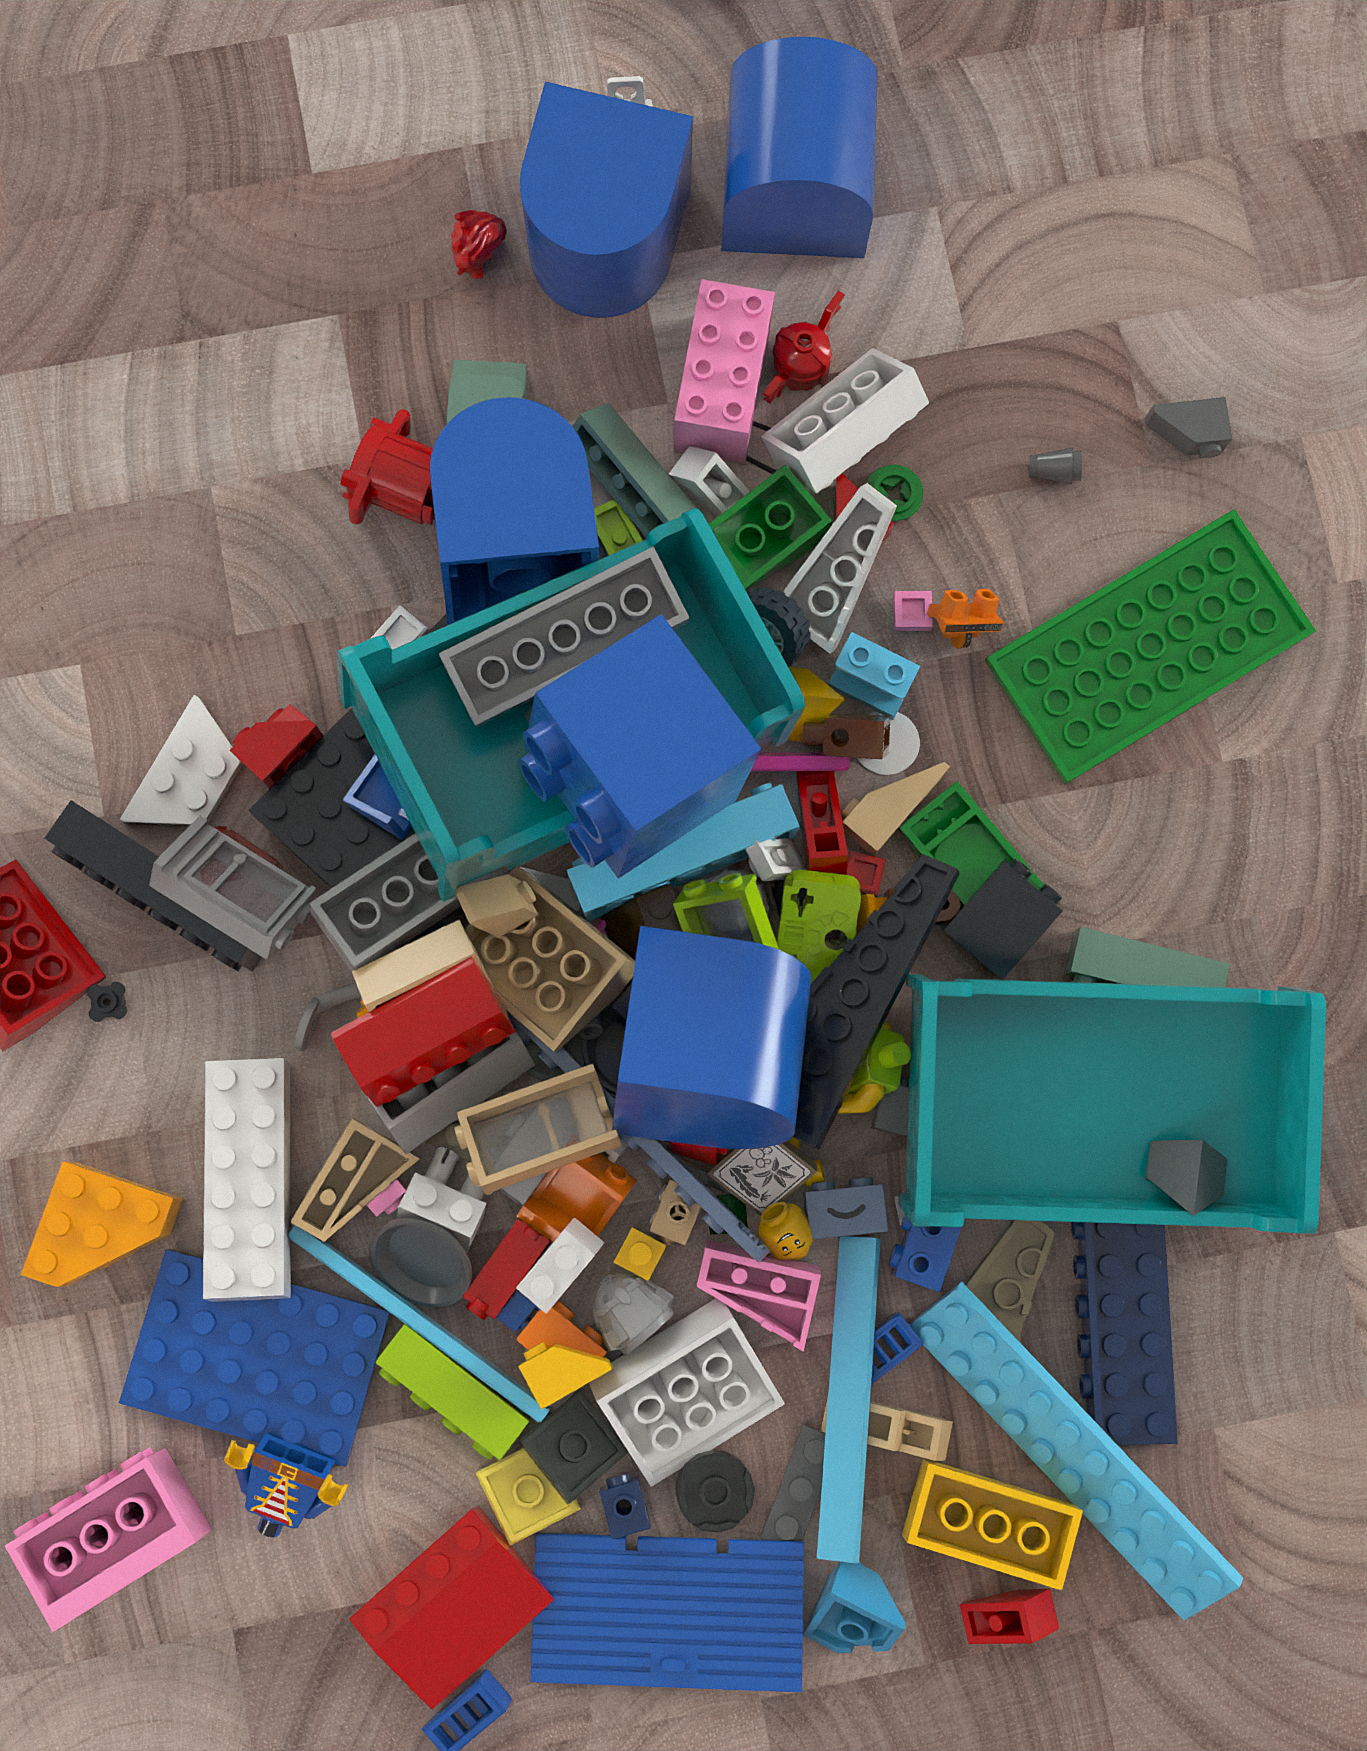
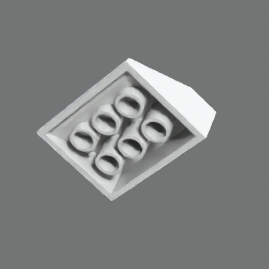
(685, 1391)

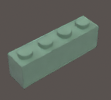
(629, 470)
(1120, 960)

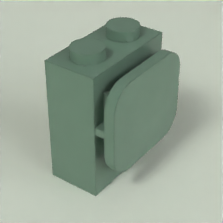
(483, 381)

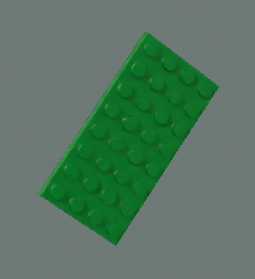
(1149, 646)

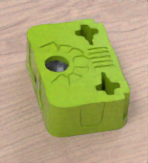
(829, 905)

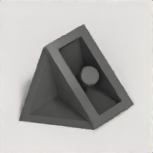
(1187, 1172)

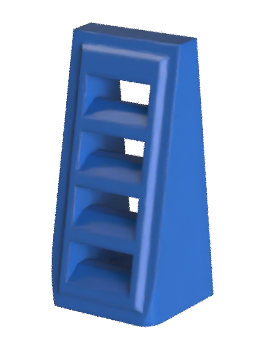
(901, 1353)
(485, 1695)

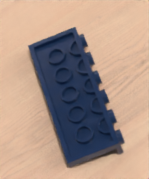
(1125, 1331)

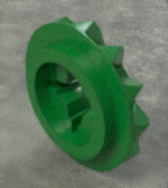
(911, 489)

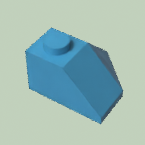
(854, 1611)

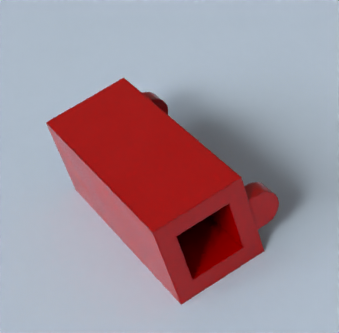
(505, 1270)

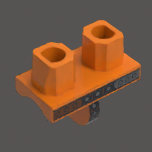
(965, 620)

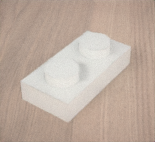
(774, 859)

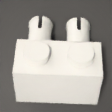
(435, 1202)

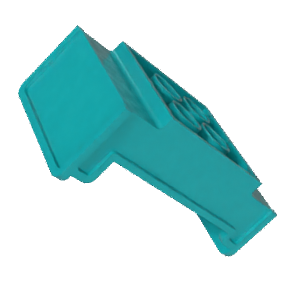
(466, 781)
(1054, 1089)

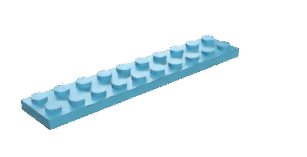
(1075, 1453)

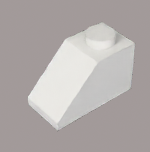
(708, 480)

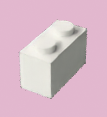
(560, 1265)

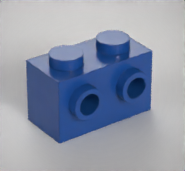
(924, 1254)

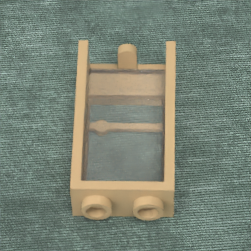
(536, 1129)

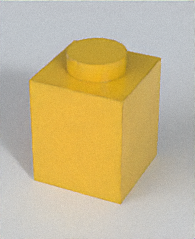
(640, 1253)

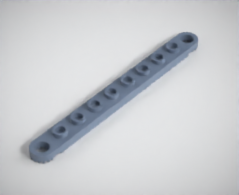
(661, 1159)

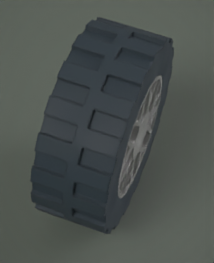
(783, 621)

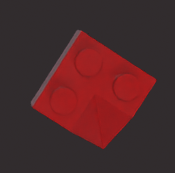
(275, 745)

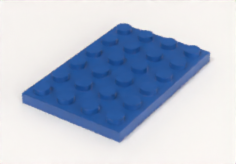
(256, 1365)

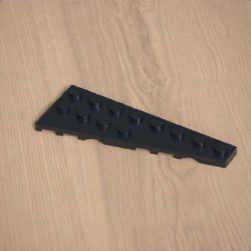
(859, 990)

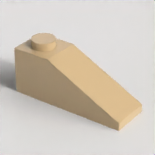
(886, 809)

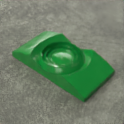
(962, 836)

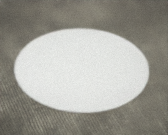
(902, 748)

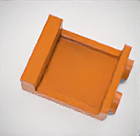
(583, 1190)

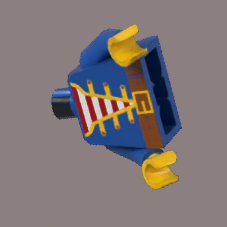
(283, 1483)

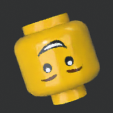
(785, 1231)

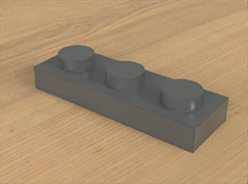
(798, 1489)

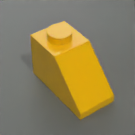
(559, 1371)

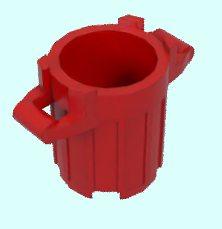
(390, 473)

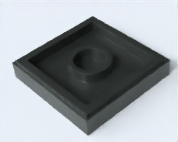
(573, 1446)

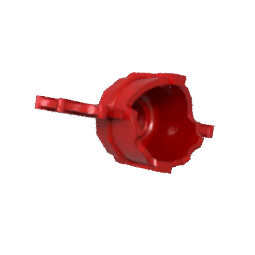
(803, 366)

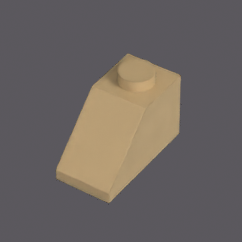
(497, 904)

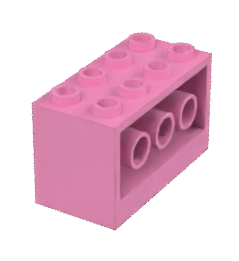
(723, 370)
(77, 1564)

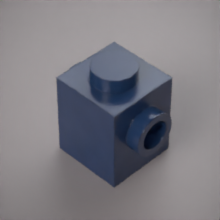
(629, 1519)

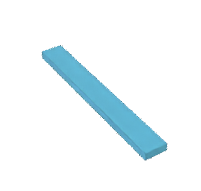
(420, 1322)
(849, 1400)

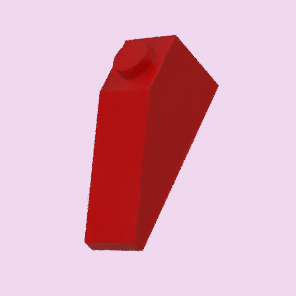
(821, 822)

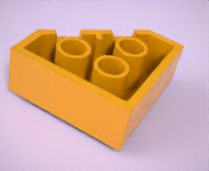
(95, 1223)

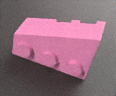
(768, 1291)

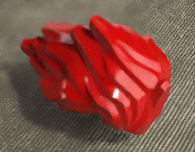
(475, 239)

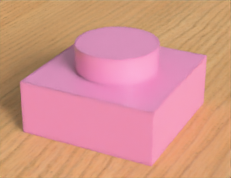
(911, 610)
(389, 1198)

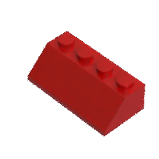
(423, 1032)

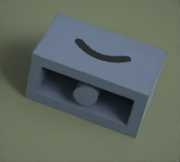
(845, 1210)

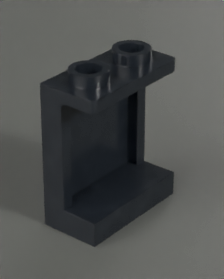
(1005, 917)

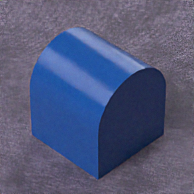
(800, 149)
(603, 198)
(509, 503)
(712, 1042)

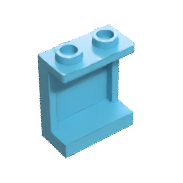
(872, 675)

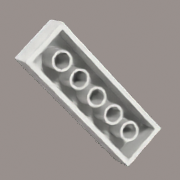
(247, 1180)

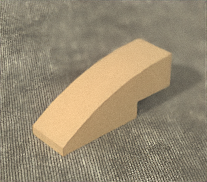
(906, 1431)

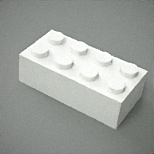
(846, 419)

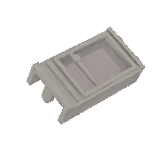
(232, 888)

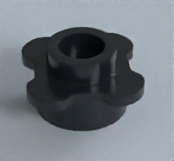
(115, 1009)

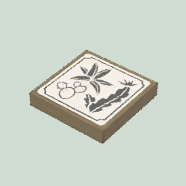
(762, 1174)

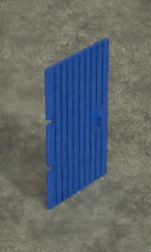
(669, 1613)

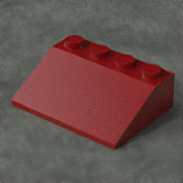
(39, 959)
(452, 1608)

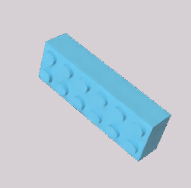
(698, 853)

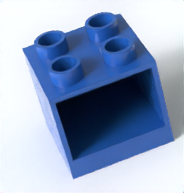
(636, 748)

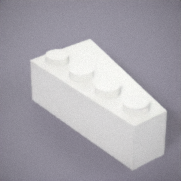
(839, 566)

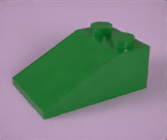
(770, 527)

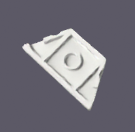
(187, 774)

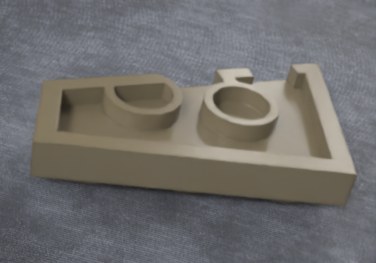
(1011, 1272)

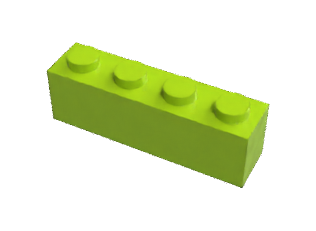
(453, 1392)

